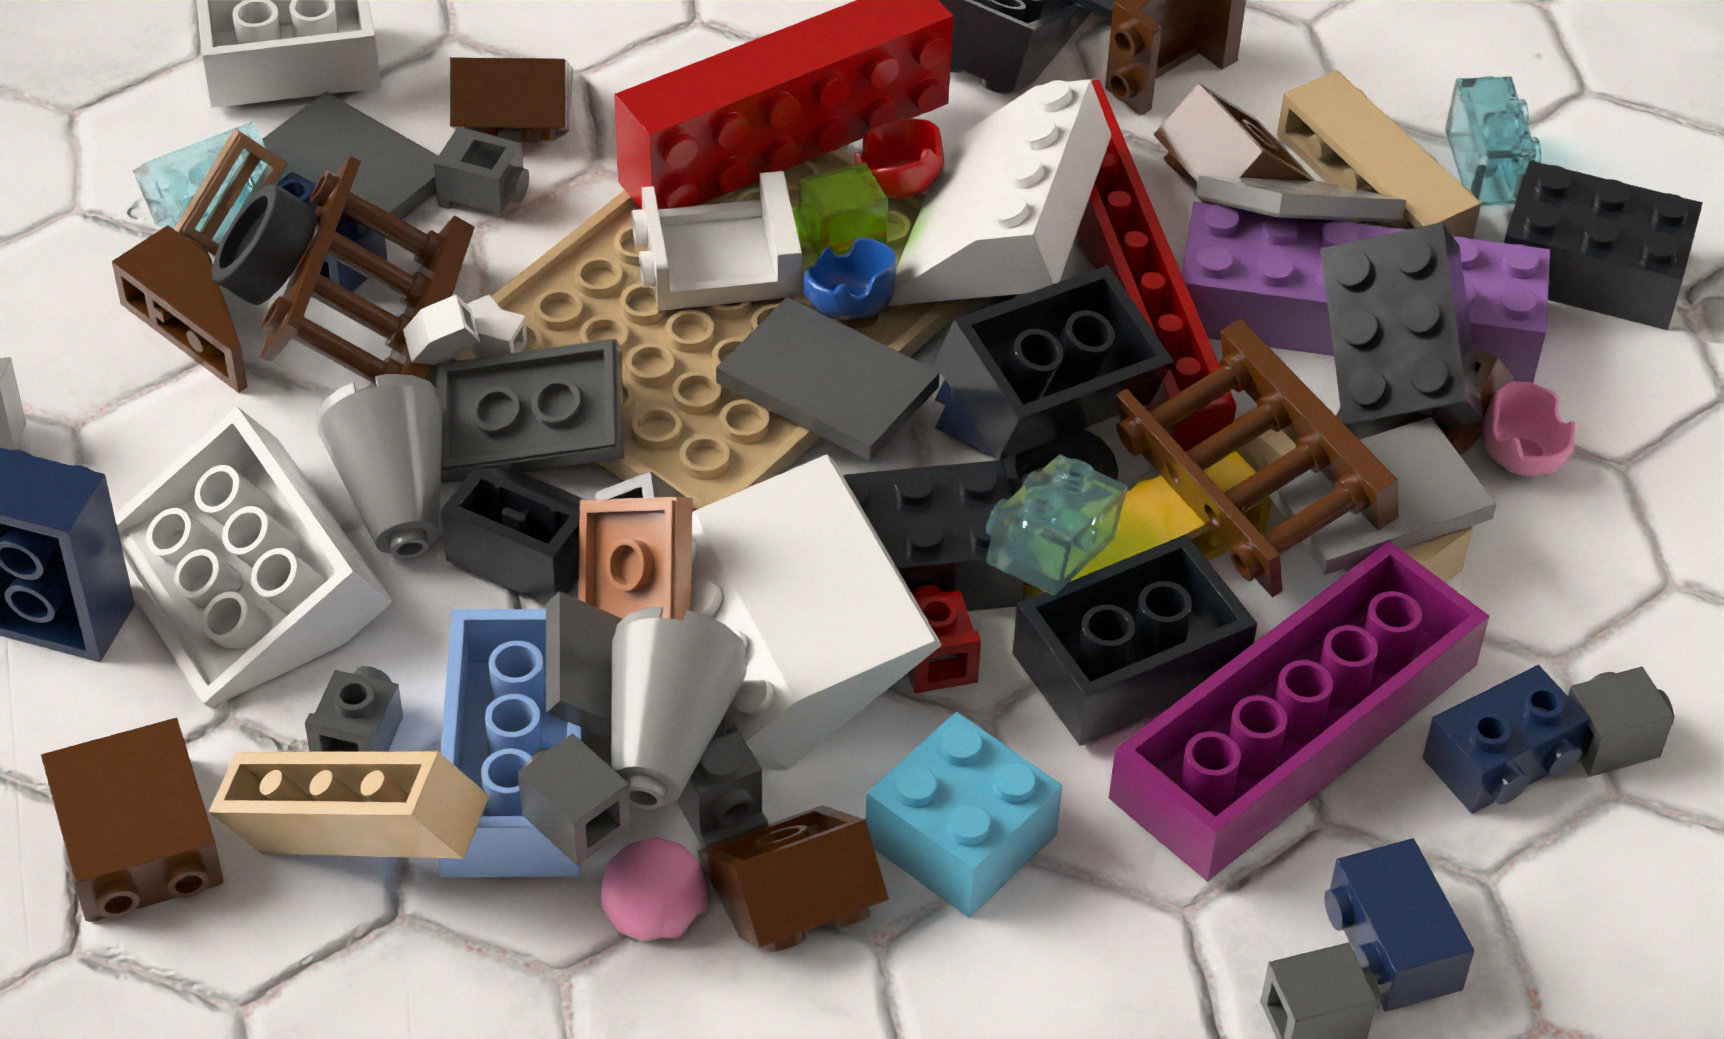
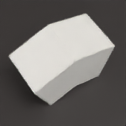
(497, 329)
(441, 331)

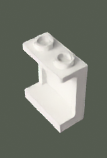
(720, 249)

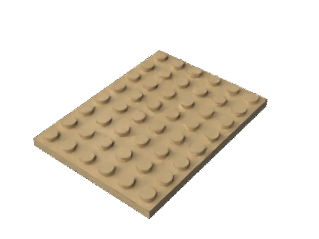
(673, 410)

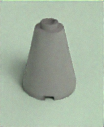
(389, 458)
(669, 698)

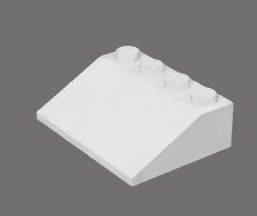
(1007, 199)
(243, 563)
(811, 600)

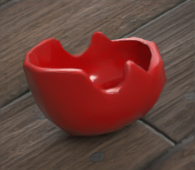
(903, 156)

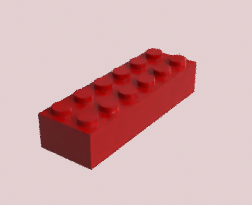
(782, 99)

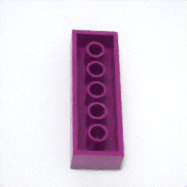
(1296, 709)

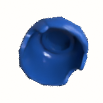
(854, 283)

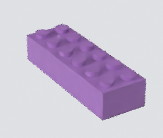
(1274, 281)

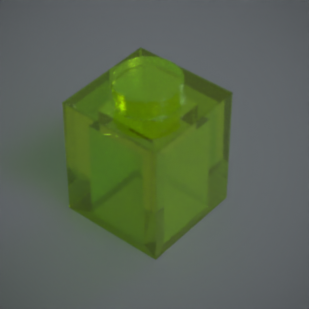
(841, 208)

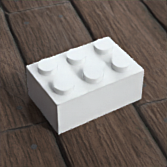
(286, 49)

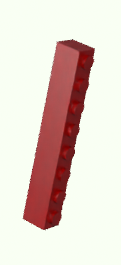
(1126, 234)

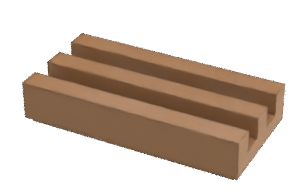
(214, 180)

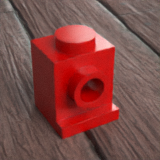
(954, 629)

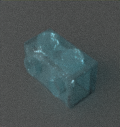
(1490, 138)
(174, 178)
(1055, 523)

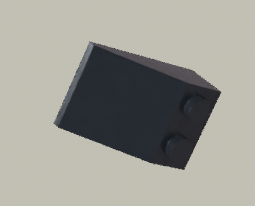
(1010, 39)

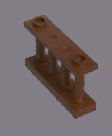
(439, 270)
(1283, 405)

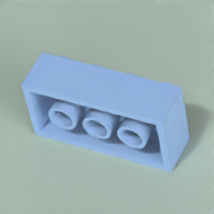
(493, 729)

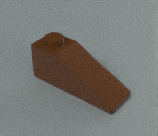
(173, 292)

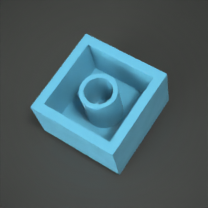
(963, 813)

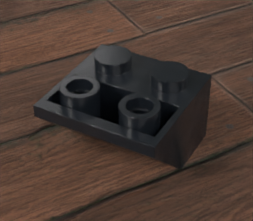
(514, 532)

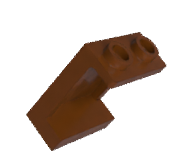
(1162, 34)
(132, 820)

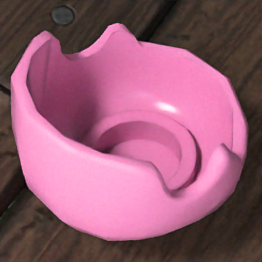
(1526, 431)
(654, 889)

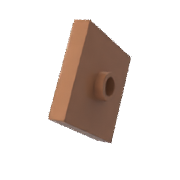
(636, 555)

